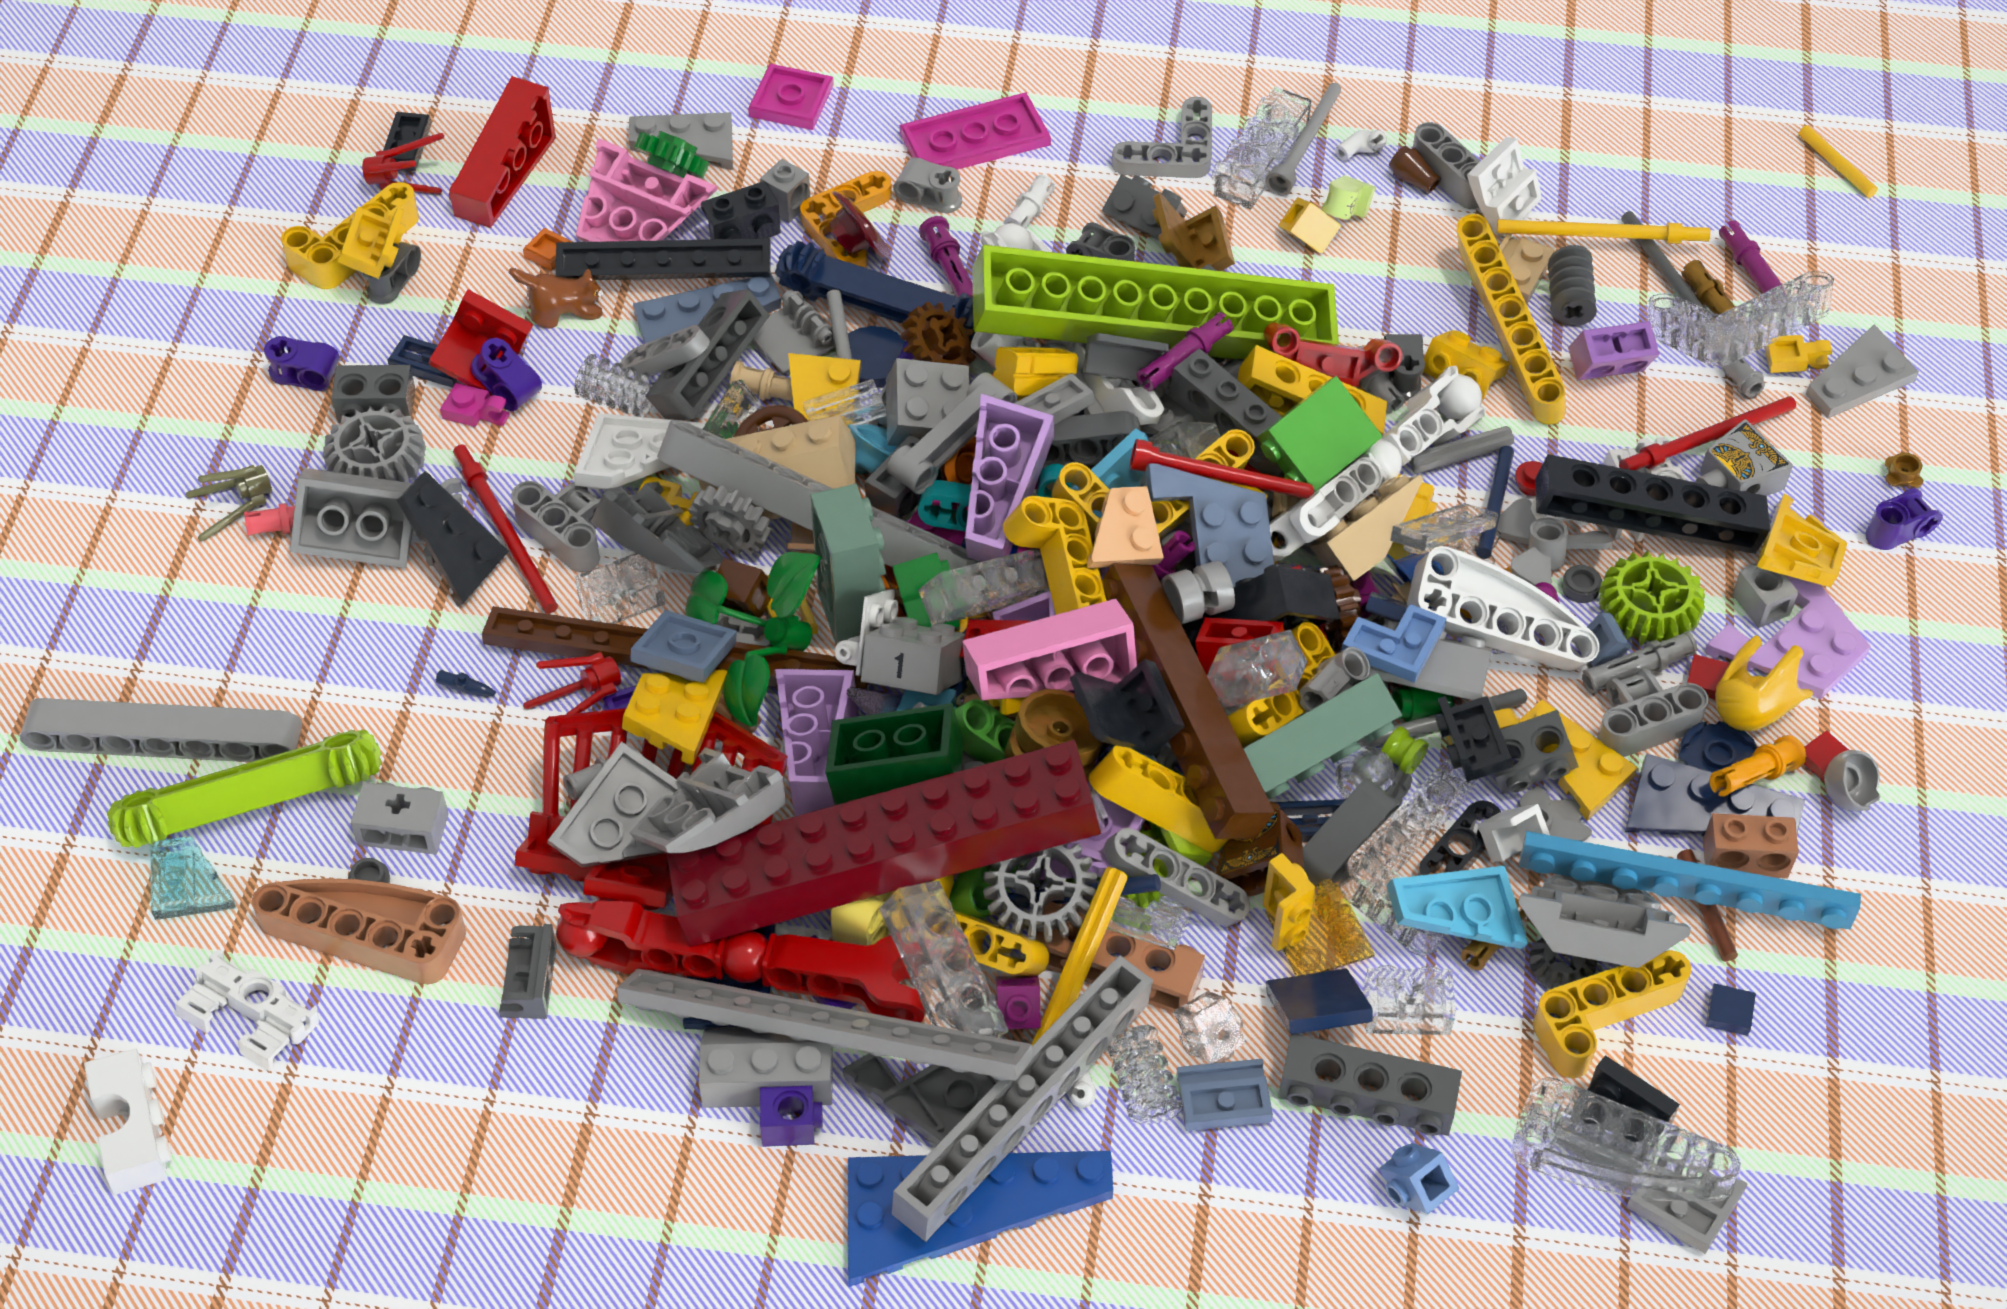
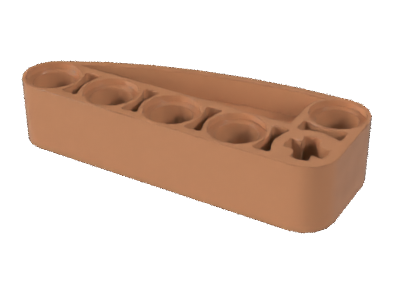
(377, 914)

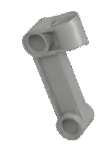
(919, 465)

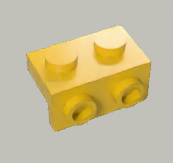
(371, 241)
(1477, 362)
(1289, 900)

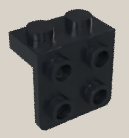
(1131, 713)

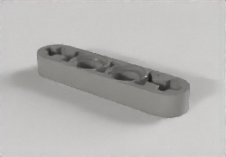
(1179, 871)

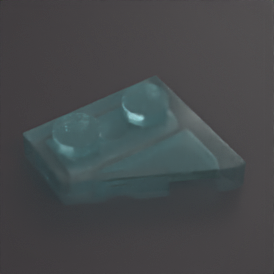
(184, 881)

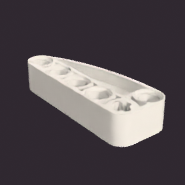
(1499, 595)

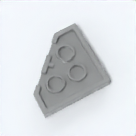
(610, 807)

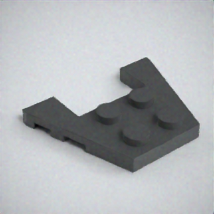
(927, 1101)

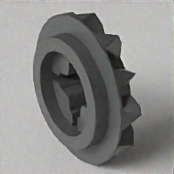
(1557, 974)

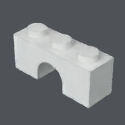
(135, 1152)

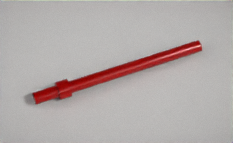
(1656, 454)
(476, 479)

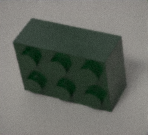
(892, 750)

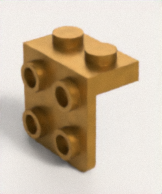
(1194, 241)

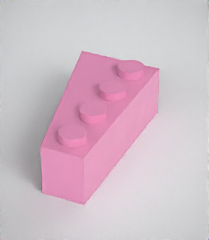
(1051, 650)

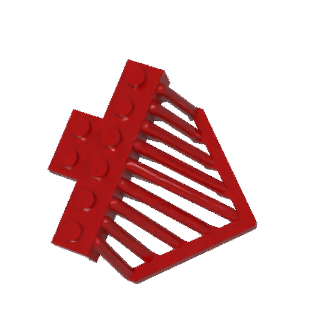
(633, 880)

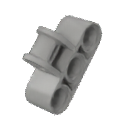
(559, 522)
(1647, 714)

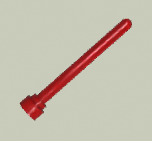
(1144, 454)

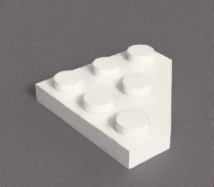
(621, 450)

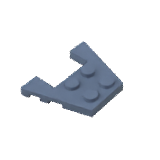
(1225, 519)

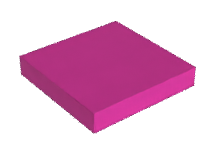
(791, 96)

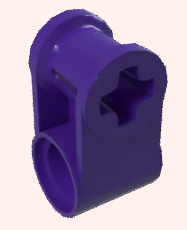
(304, 365)
(505, 375)
(1901, 520)

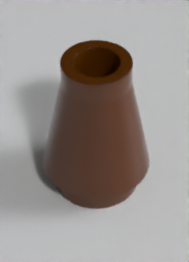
(1413, 169)

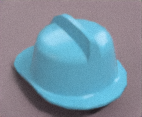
(870, 447)

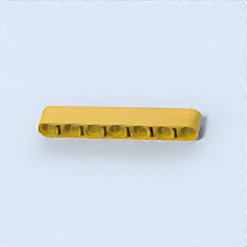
(1491, 273)

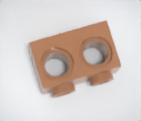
(1751, 844)

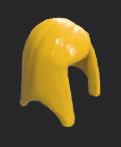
(1758, 701)

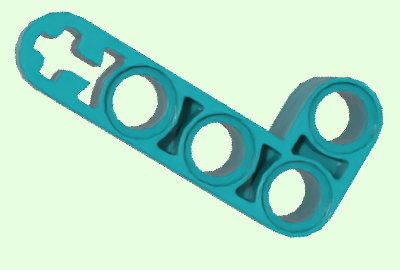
(950, 492)

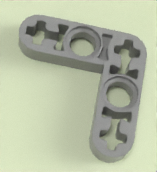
(1186, 150)

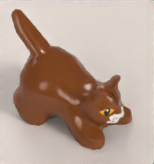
(556, 295)

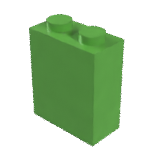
(1319, 435)

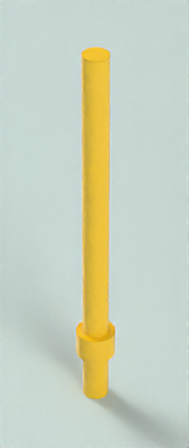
(1672, 233)

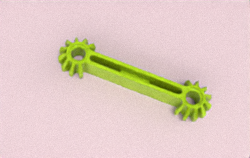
(243, 788)

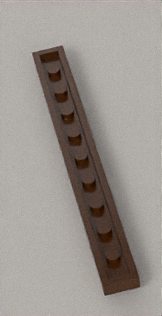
(586, 637)

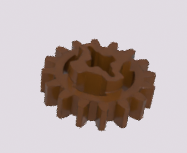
(937, 335)
(1348, 605)

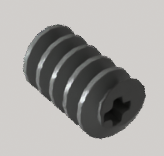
(1572, 285)

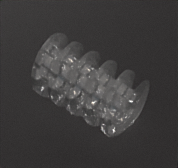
(613, 387)
(1144, 1076)

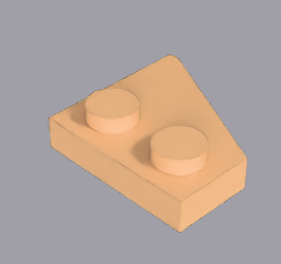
(1126, 530)

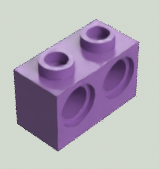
(1613, 350)

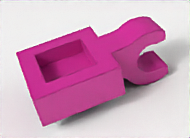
(471, 404)

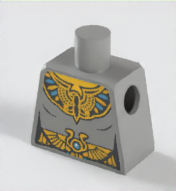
(1745, 462)

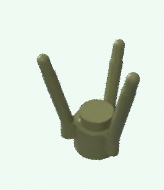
(249, 483)

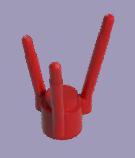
(383, 168)
(598, 676)

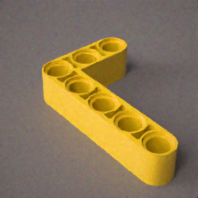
(1169, 513)

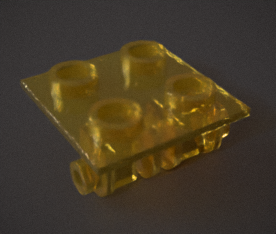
(1333, 935)

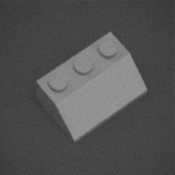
(351, 518)
(1452, 667)
(741, 1061)

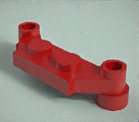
(1334, 360)

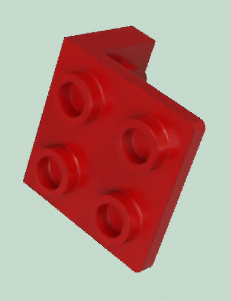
(471, 327)

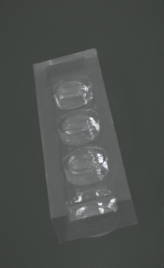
(1443, 527)

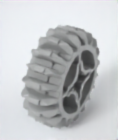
(376, 446)
(1058, 890)

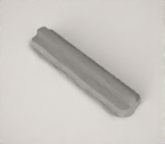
(1462, 449)

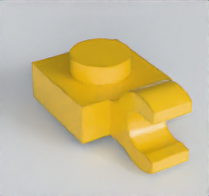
(1794, 355)

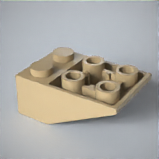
(1366, 534)

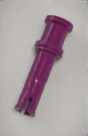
(937, 244)

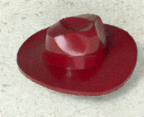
(855, 230)

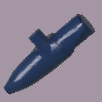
(464, 683)

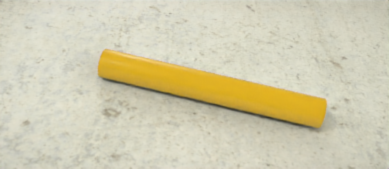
(1838, 161)

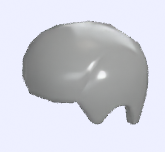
(1853, 780)

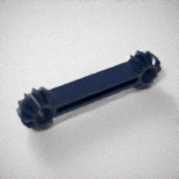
(815, 274)

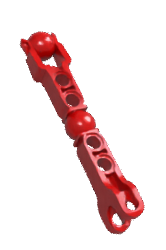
(631, 938)

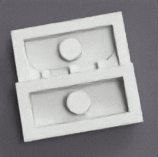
(1504, 185)

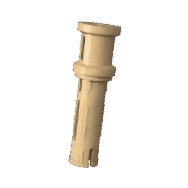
(763, 382)

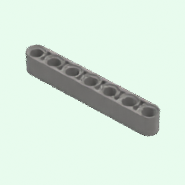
(158, 730)

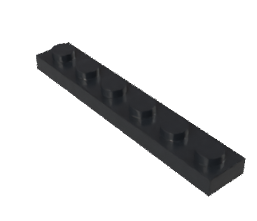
(665, 259)

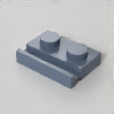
(1224, 1094)

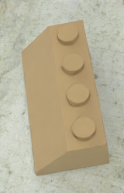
(814, 448)

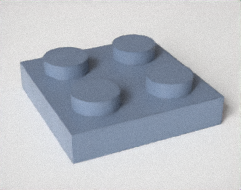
(683, 646)

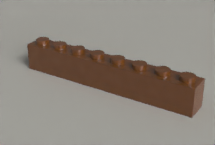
(1207, 745)

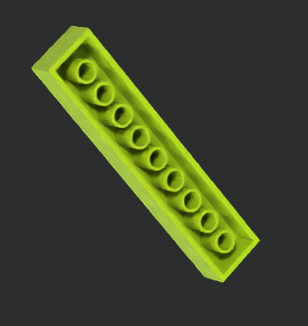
(1086, 295)

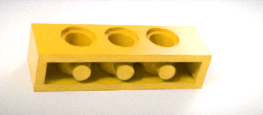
(1286, 383)

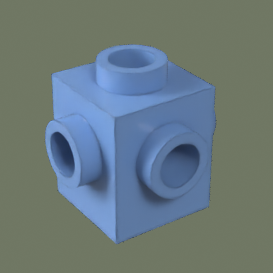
(1418, 1178)

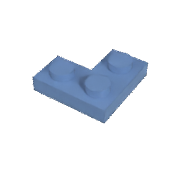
(1402, 650)

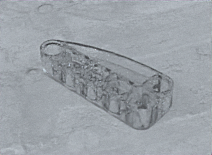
(1609, 1162)

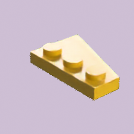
(1600, 768)

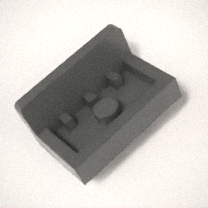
(1133, 203)

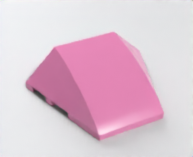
(635, 198)

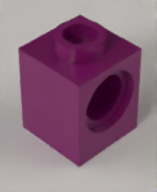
(1019, 1001)

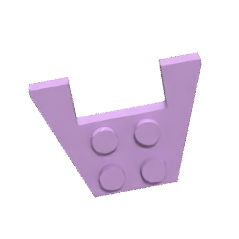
(1821, 629)

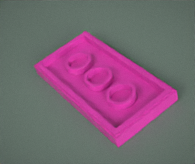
(977, 133)

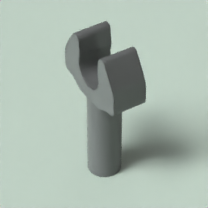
(1508, 699)

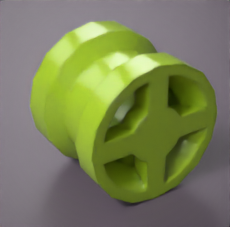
(1405, 750)

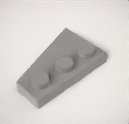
(1861, 374)

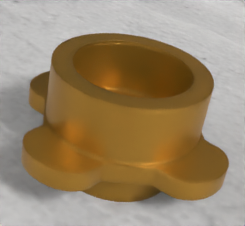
(1904, 470)

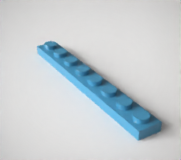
(1689, 880)

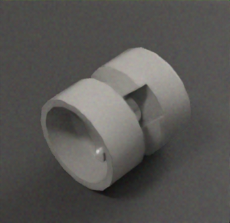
(1204, 590)

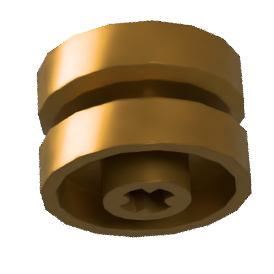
(1049, 720)

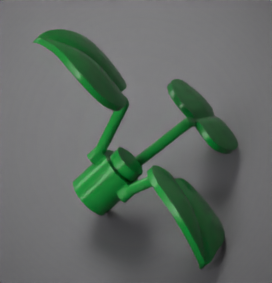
(786, 585)

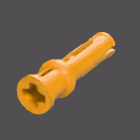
(1767, 762)

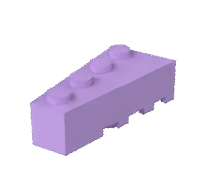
(1006, 467)
(807, 708)

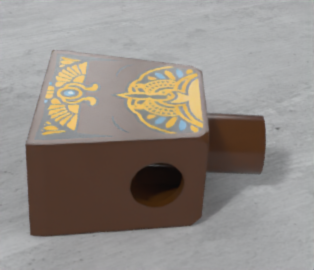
(1247, 860)

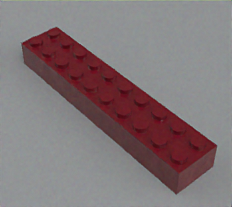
(883, 843)

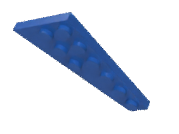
(1012, 1195)

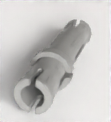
(1653, 657)

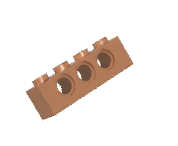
(1170, 987)

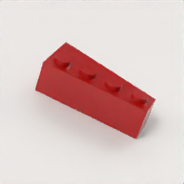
(504, 153)

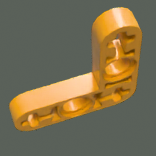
(868, 192)

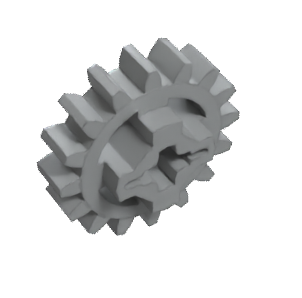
(730, 520)

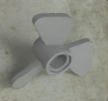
(1545, 539)

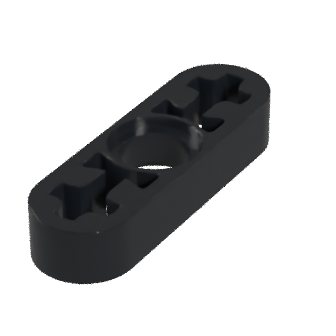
(1460, 831)

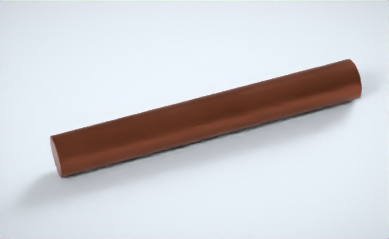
(1713, 920)

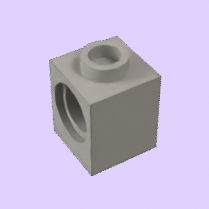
(789, 186)
(1764, 595)

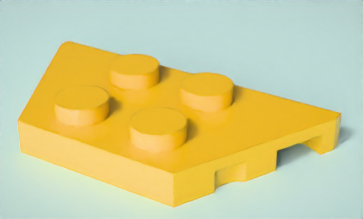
(1801, 547)
(673, 710)

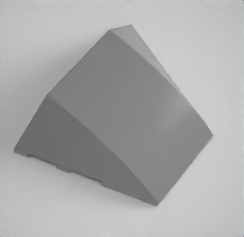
(711, 805)
(1601, 921)

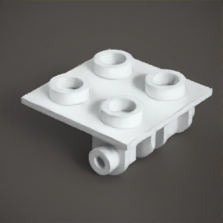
(877, 610)

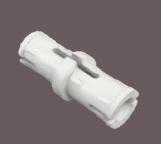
(1031, 202)

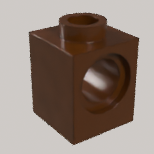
(745, 588)

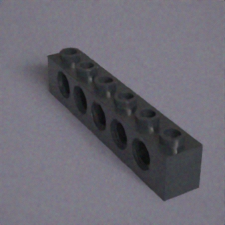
(1652, 504)

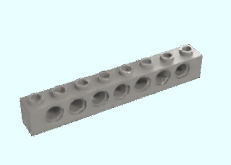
(1015, 1107)

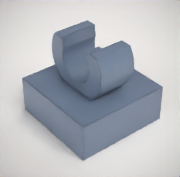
(1610, 637)

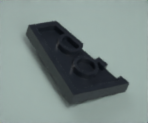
(457, 541)

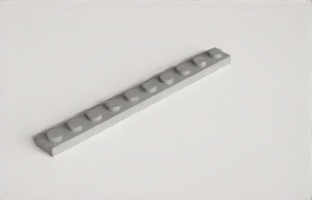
(826, 1024)

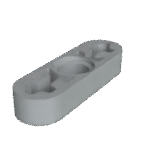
(667, 351)

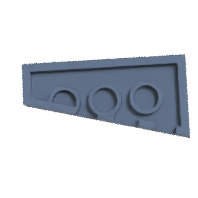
(678, 311)

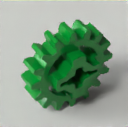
(671, 154)

